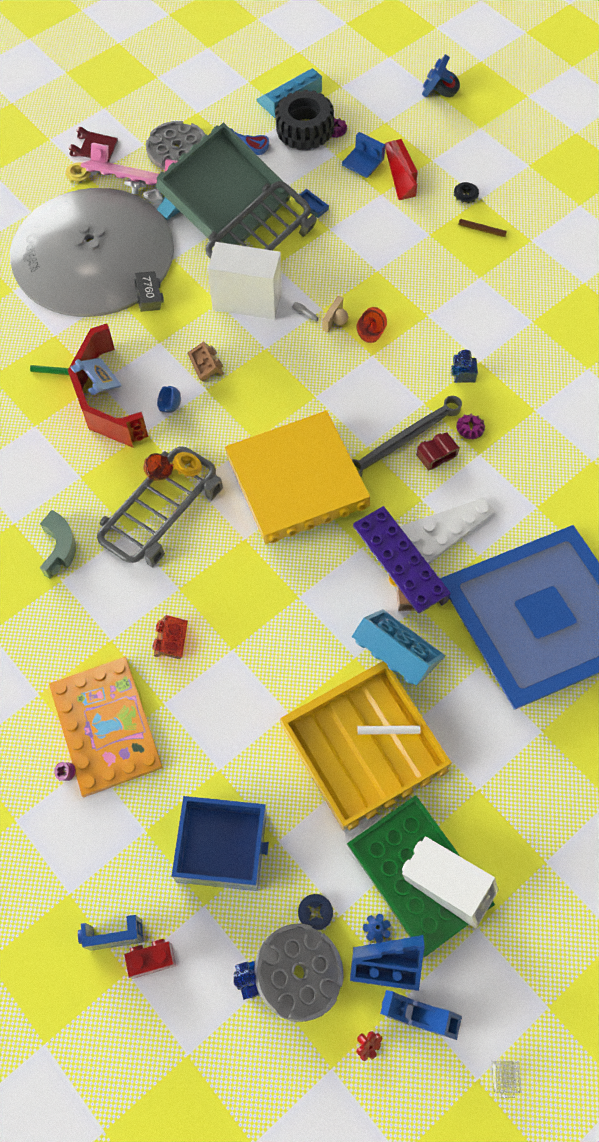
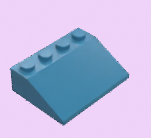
(397, 646)

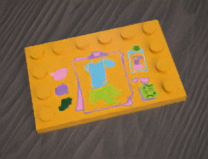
(105, 726)

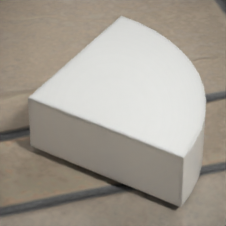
(153, 196)

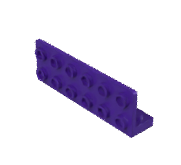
(402, 560)

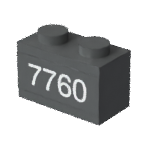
(148, 291)

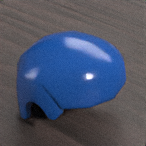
(169, 399)

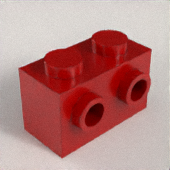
(149, 960)

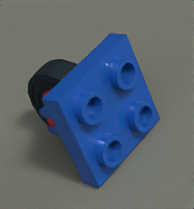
(441, 79)

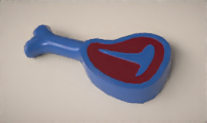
(258, 144)

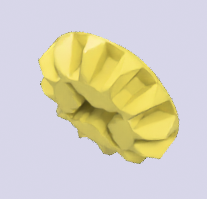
(76, 168)

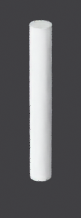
(388, 730)

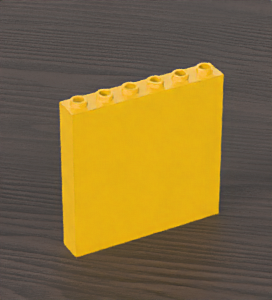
(297, 477)

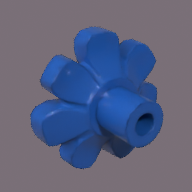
(375, 933)

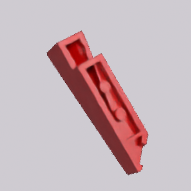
(402, 169)

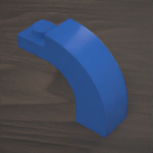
(421, 1015)

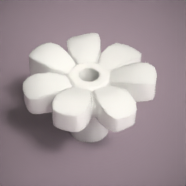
(135, 185)

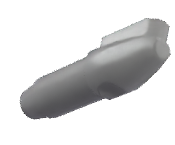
(300, 308)

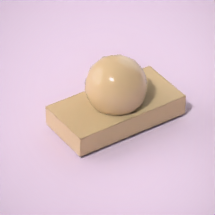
(335, 314)

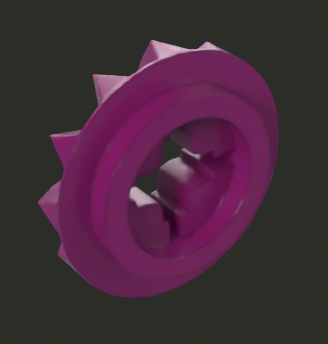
(339, 130)
(464, 429)

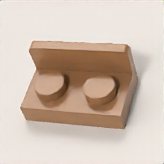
(205, 361)

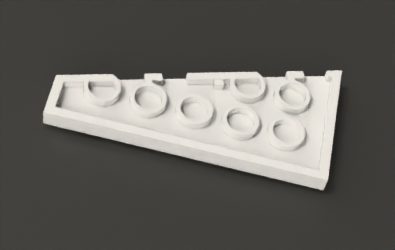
(442, 530)

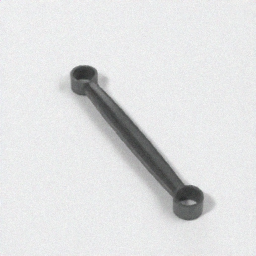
(408, 434)

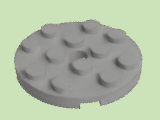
(167, 135)
(283, 991)

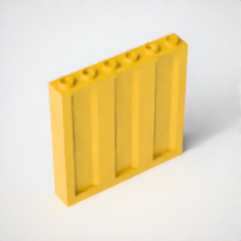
(364, 770)

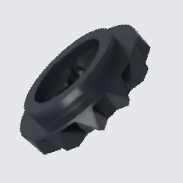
(466, 187)

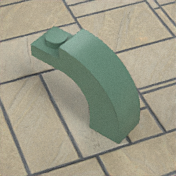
(65, 545)

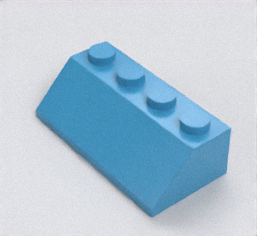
(308, 81)

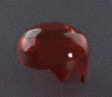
(157, 467)

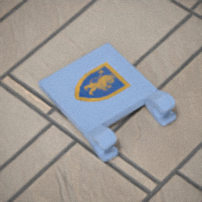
(98, 373)

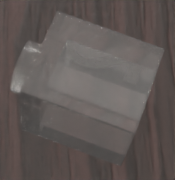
(506, 1078)

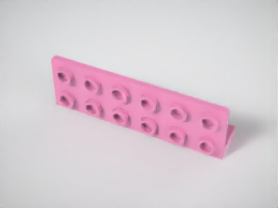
(99, 162)

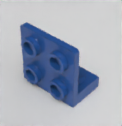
(365, 156)

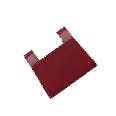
(91, 137)

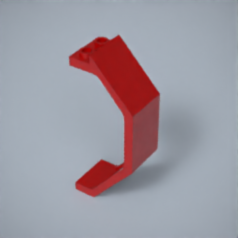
(123, 429)

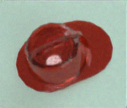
(371, 324)

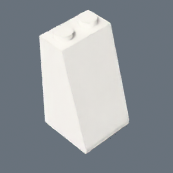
(451, 881)

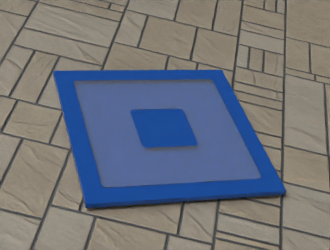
(533, 614)

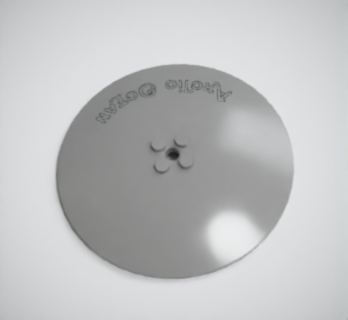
(96, 276)

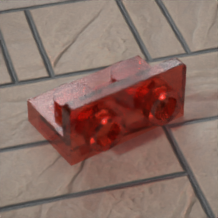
(170, 637)

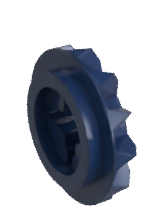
(315, 901)

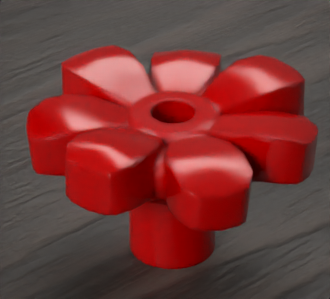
(368, 1045)

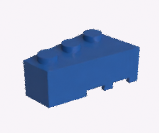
(389, 963)

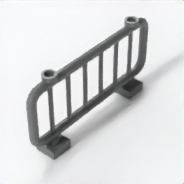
(306, 224)
(152, 549)

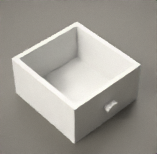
(245, 280)

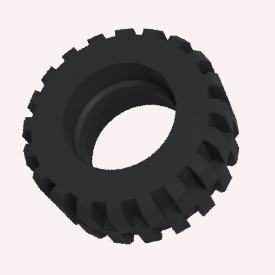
(303, 106)

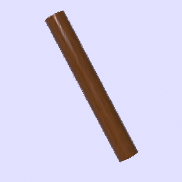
(481, 227)

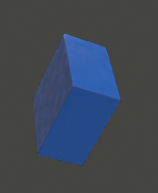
(220, 843)

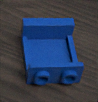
(132, 936)

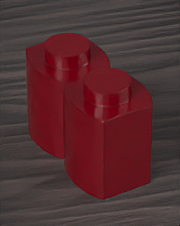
(437, 451)

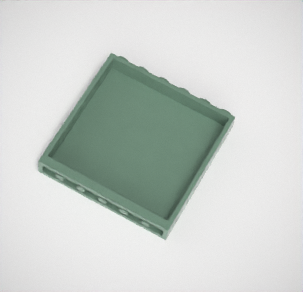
(218, 183)

